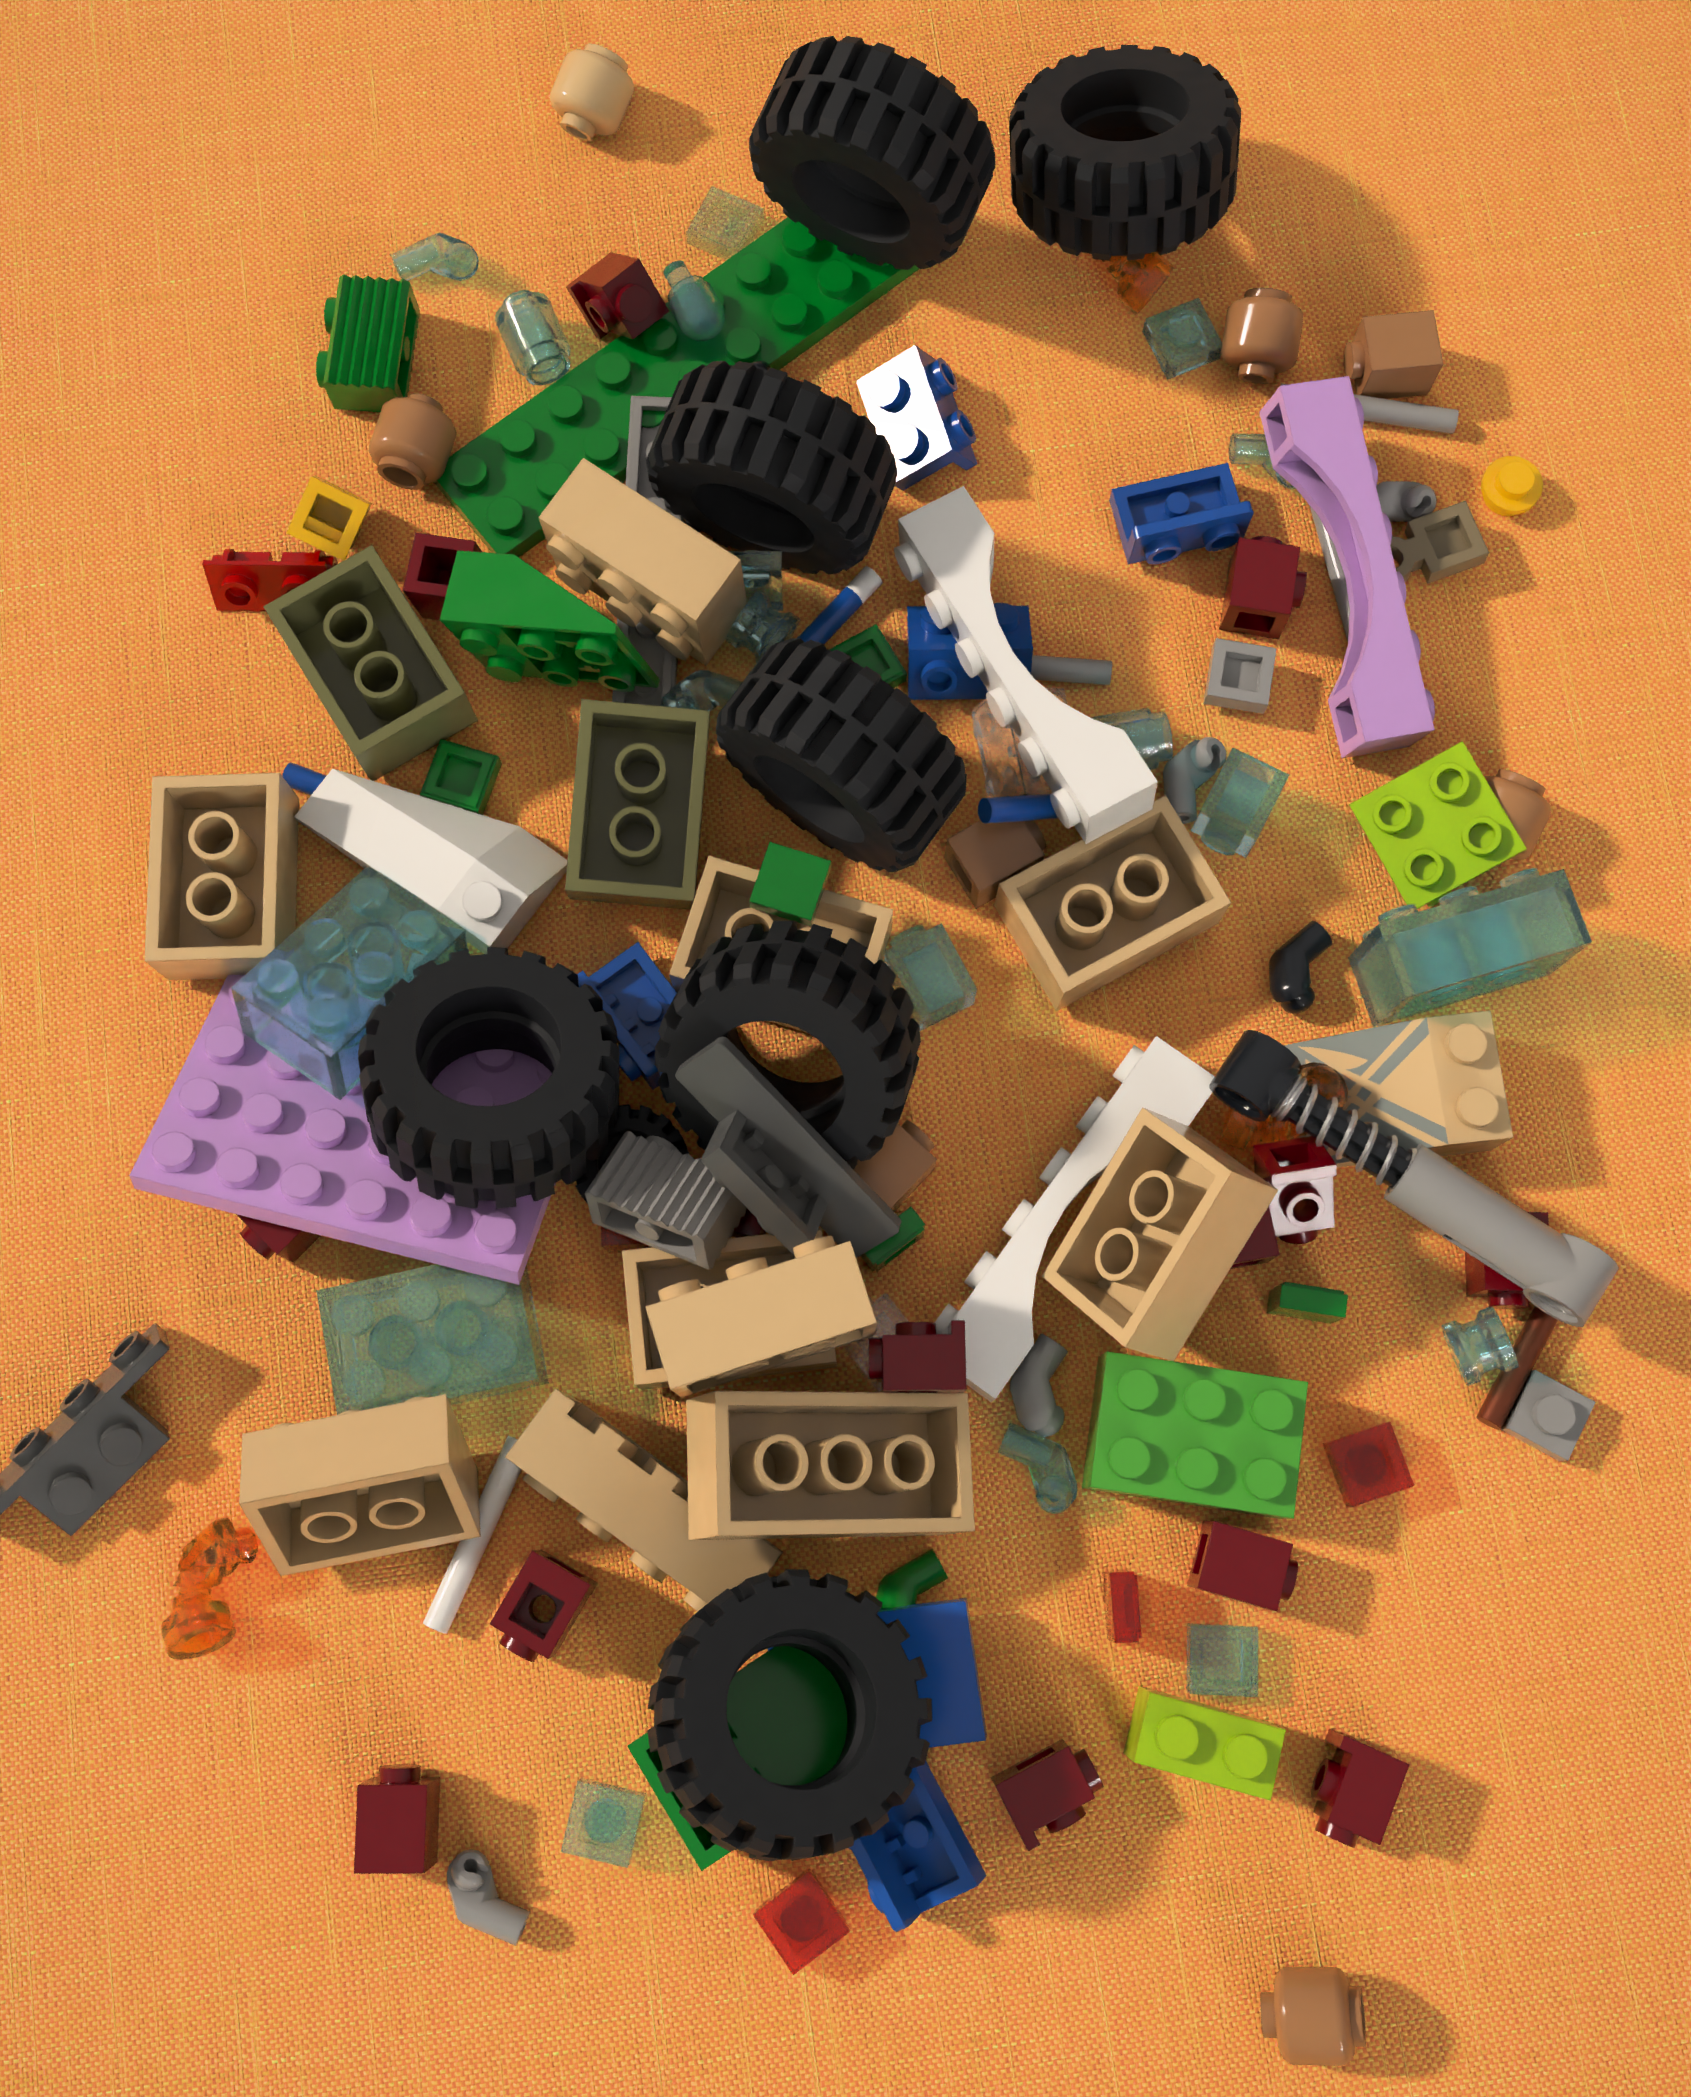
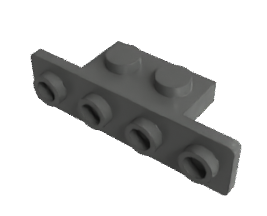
(778, 1159)
(93, 1441)

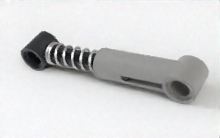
(1553, 1268)

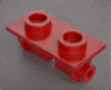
(253, 579)

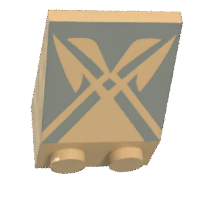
(1423, 1081)

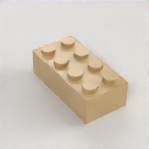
(828, 1465)

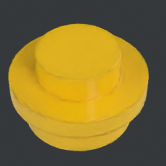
(1511, 486)

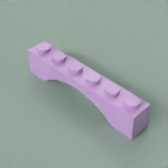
(1322, 452)

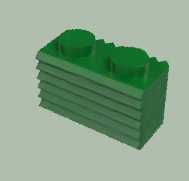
(369, 342)

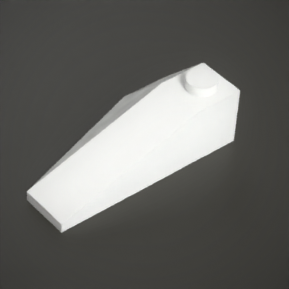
(453, 859)

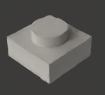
(1240, 676)
(1548, 1416)

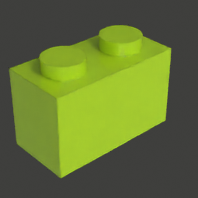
(1204, 1743)

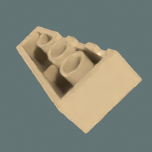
(630, 1497)

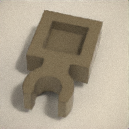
(1440, 544)

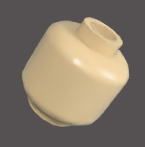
(592, 92)

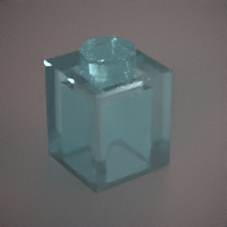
(1239, 804)
(930, 973)

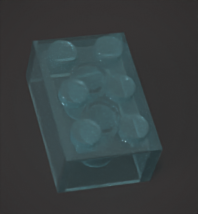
(1468, 945)
(330, 973)
(430, 1337)

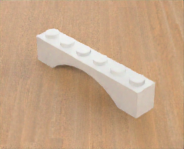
(1086, 763)
(1003, 1294)

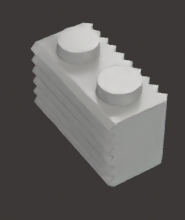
(664, 1200)

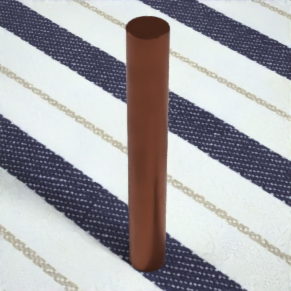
(1510, 1383)

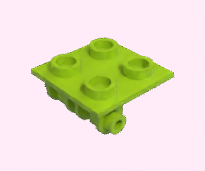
(1437, 826)

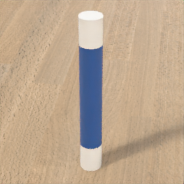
(842, 606)

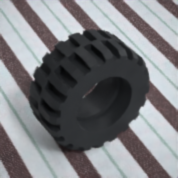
(1124, 151)
(872, 152)
(772, 466)
(842, 754)
(820, 989)
(478, 1007)
(879, 1698)

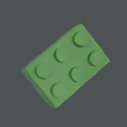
(1195, 1435)

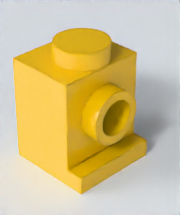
(329, 517)

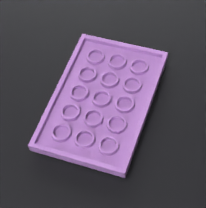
(284, 1151)

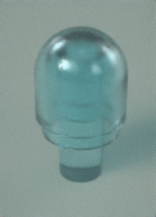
(693, 303)

